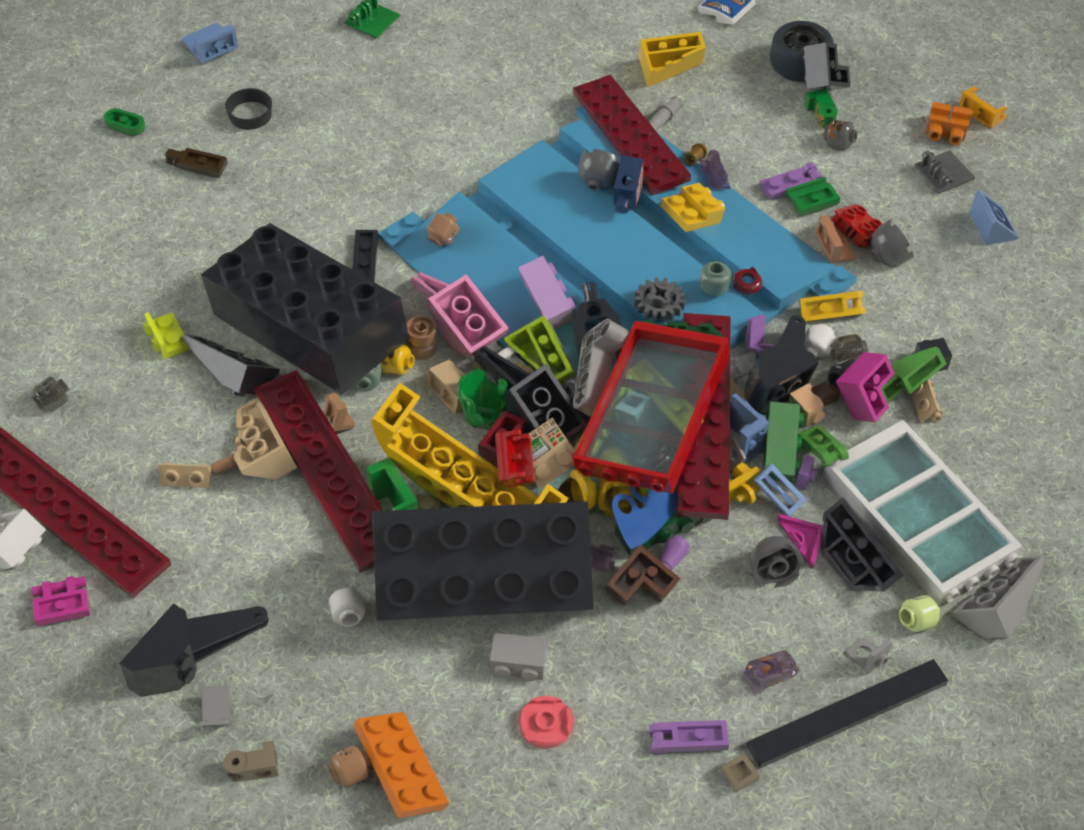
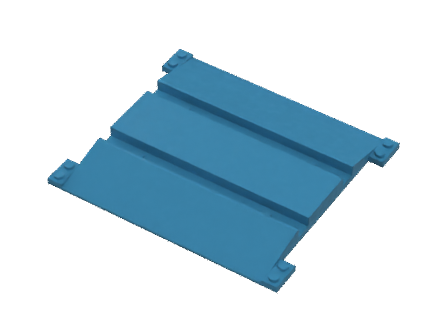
(546, 210)

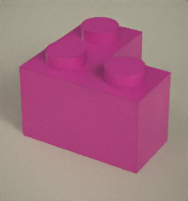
(863, 384)

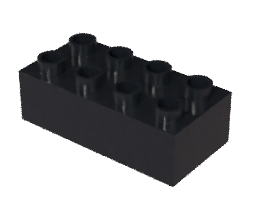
(306, 307)
(482, 560)

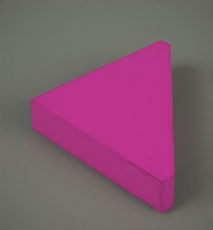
(804, 535)

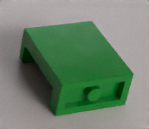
(386, 481)

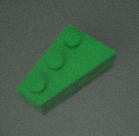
(783, 439)

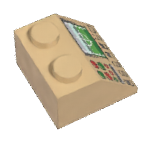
(550, 453)

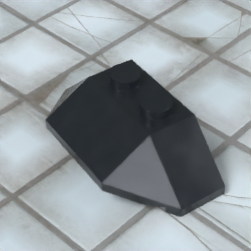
(857, 550)

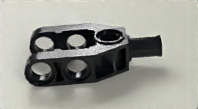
(592, 305)

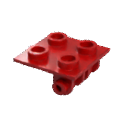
(858, 221)

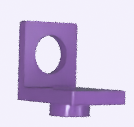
(755, 334)

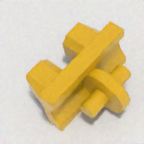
(743, 487)

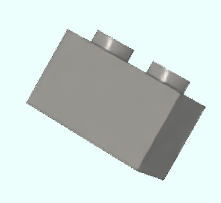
(518, 656)

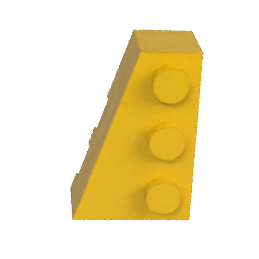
(670, 55)

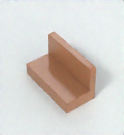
(834, 241)

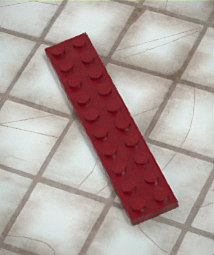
(323, 464)
(705, 476)
(77, 519)

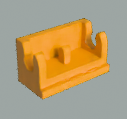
(981, 109)

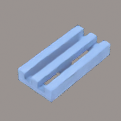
(794, 506)

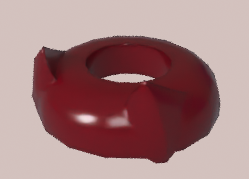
(745, 288)

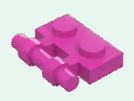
(60, 606)

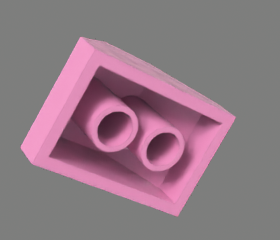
(461, 313)

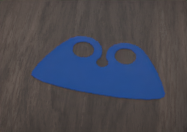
(643, 523)

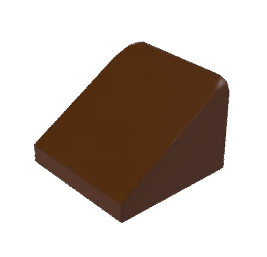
(826, 392)

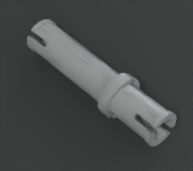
(665, 112)

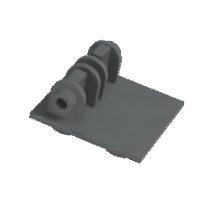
(943, 170)

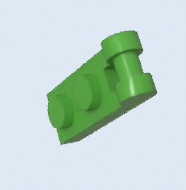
(823, 445)

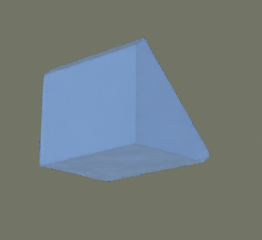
(991, 220)

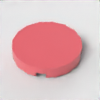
(542, 729)

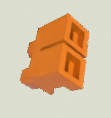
(939, 126)

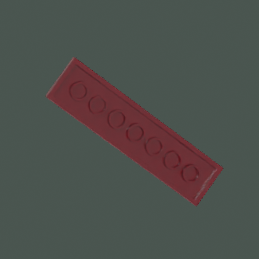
(631, 133)

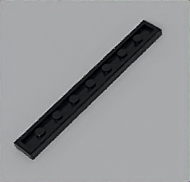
(846, 713)

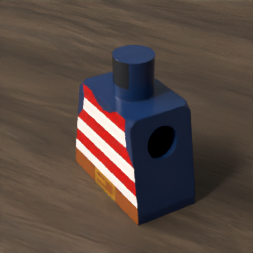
(625, 190)

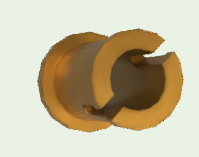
(697, 152)

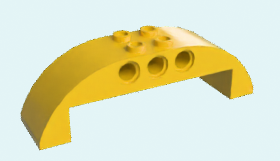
(443, 463)

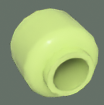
(919, 613)

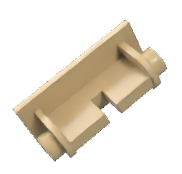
(925, 402)
(185, 475)

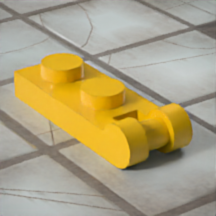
(831, 306)

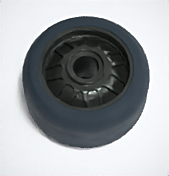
(789, 44)

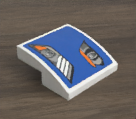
(726, 10)

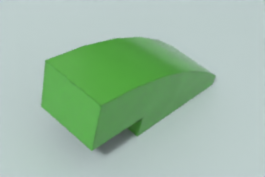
(913, 372)

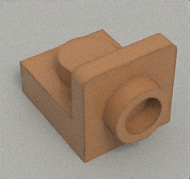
(337, 413)

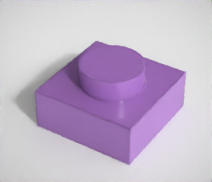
(807, 472)

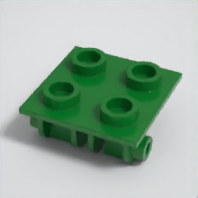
(371, 18)

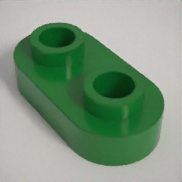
(124, 121)

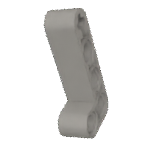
(596, 362)

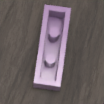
(547, 292)

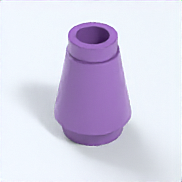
(674, 551)

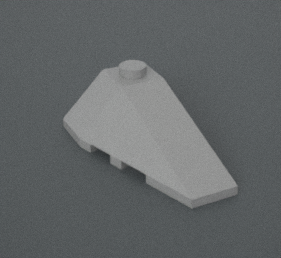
(1003, 602)

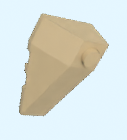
(259, 444)

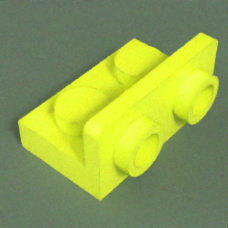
(165, 334)

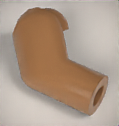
(224, 464)

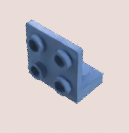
(211, 41)
(749, 426)

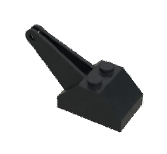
(780, 368)
(532, 395)
(174, 645)

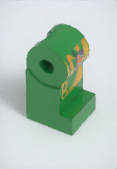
(822, 106)

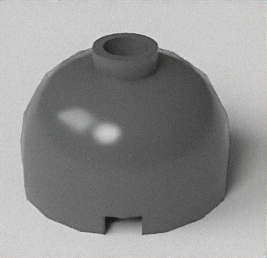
(598, 169)
(890, 245)
(779, 557)

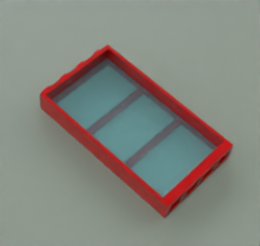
(652, 407)

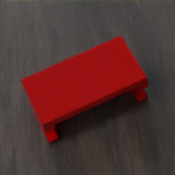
(514, 458)

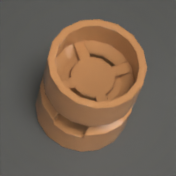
(422, 337)

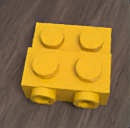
(694, 207)

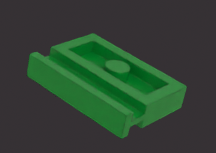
(812, 196)

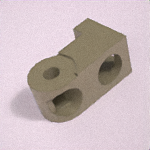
(252, 764)

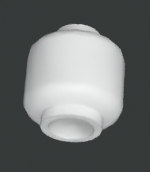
(819, 340)
(346, 607)

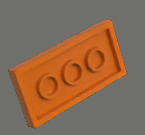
(401, 764)

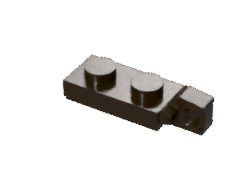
(197, 161)

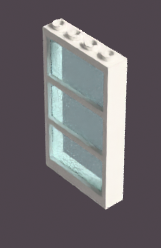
(923, 513)

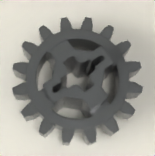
(659, 300)

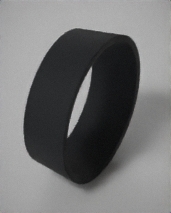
(249, 95)

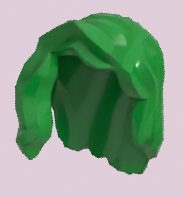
(481, 399)

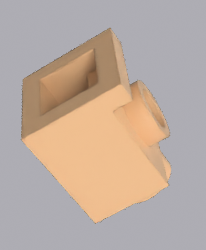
(809, 404)

